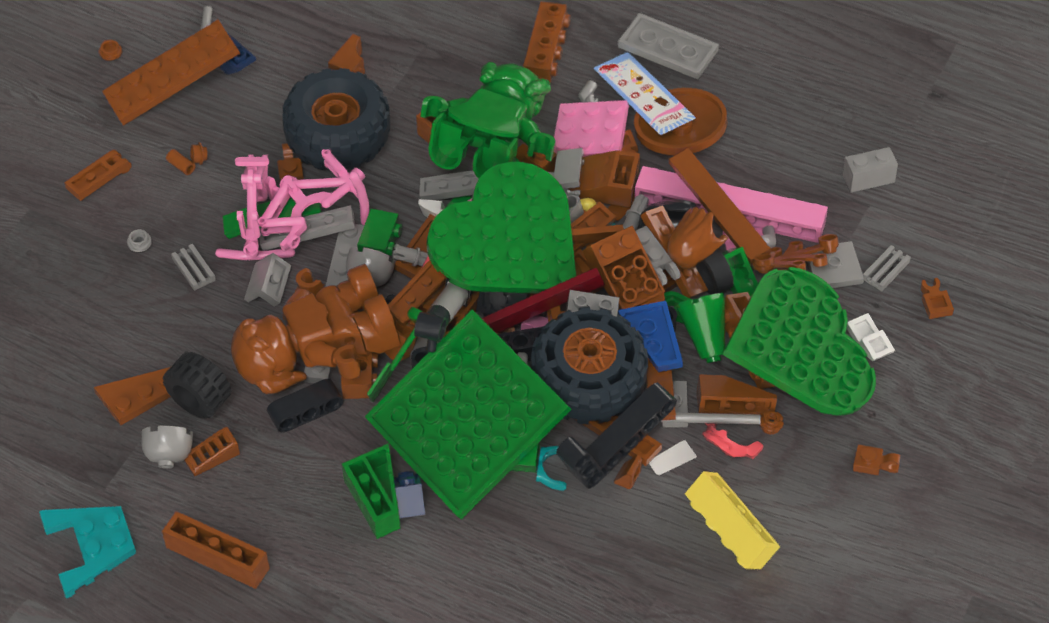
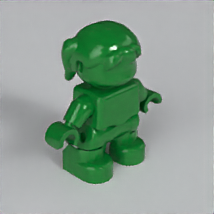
(490, 120)

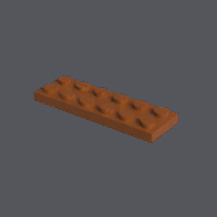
(170, 72)

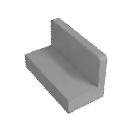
(268, 280)

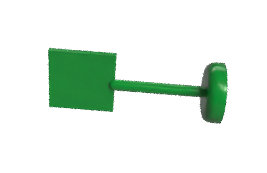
(388, 369)

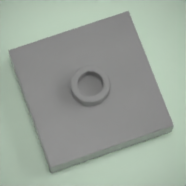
(842, 267)

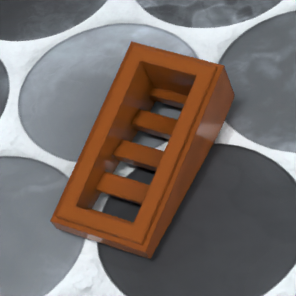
(215, 441)

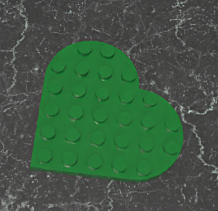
(509, 234)
(799, 343)

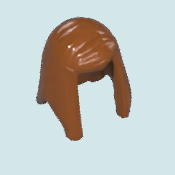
(694, 239)

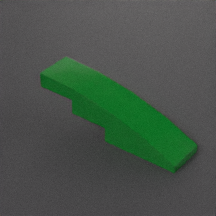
(231, 224)

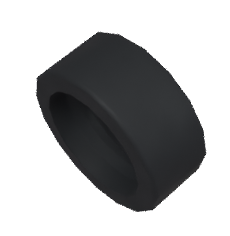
(716, 273)

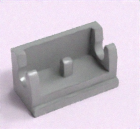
(568, 168)

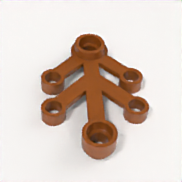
(797, 255)

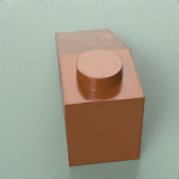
(731, 396)

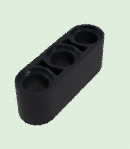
(305, 405)

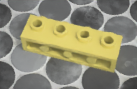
(731, 521)

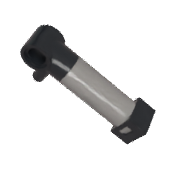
(434, 321)

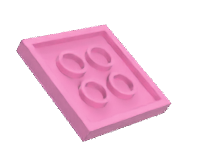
(591, 126)

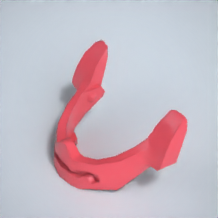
(729, 447)

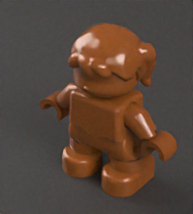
(320, 327)

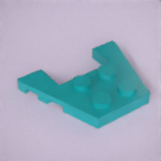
(101, 538)

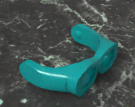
(545, 453)

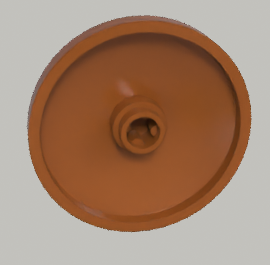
(696, 134)

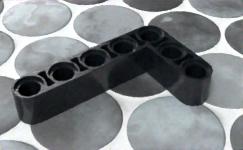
(618, 439)

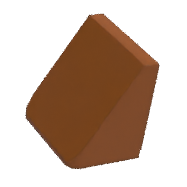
(629, 472)

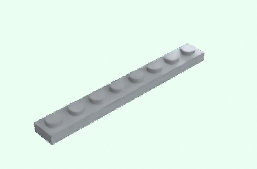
(336, 275)

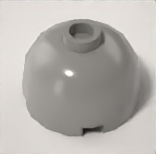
(376, 261)
(166, 445)

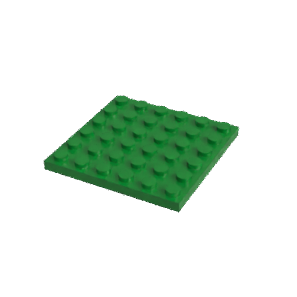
(467, 414)

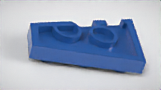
(658, 334)

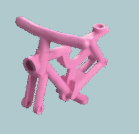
(254, 181)
(291, 188)

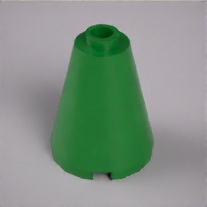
(705, 324)

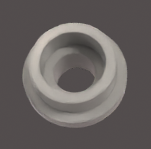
(139, 240)

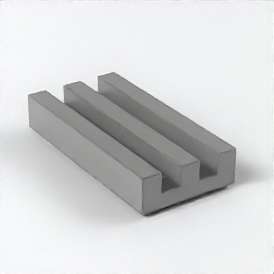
(185, 254)
(904, 261)

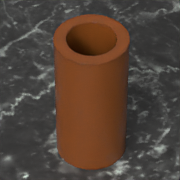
(180, 162)

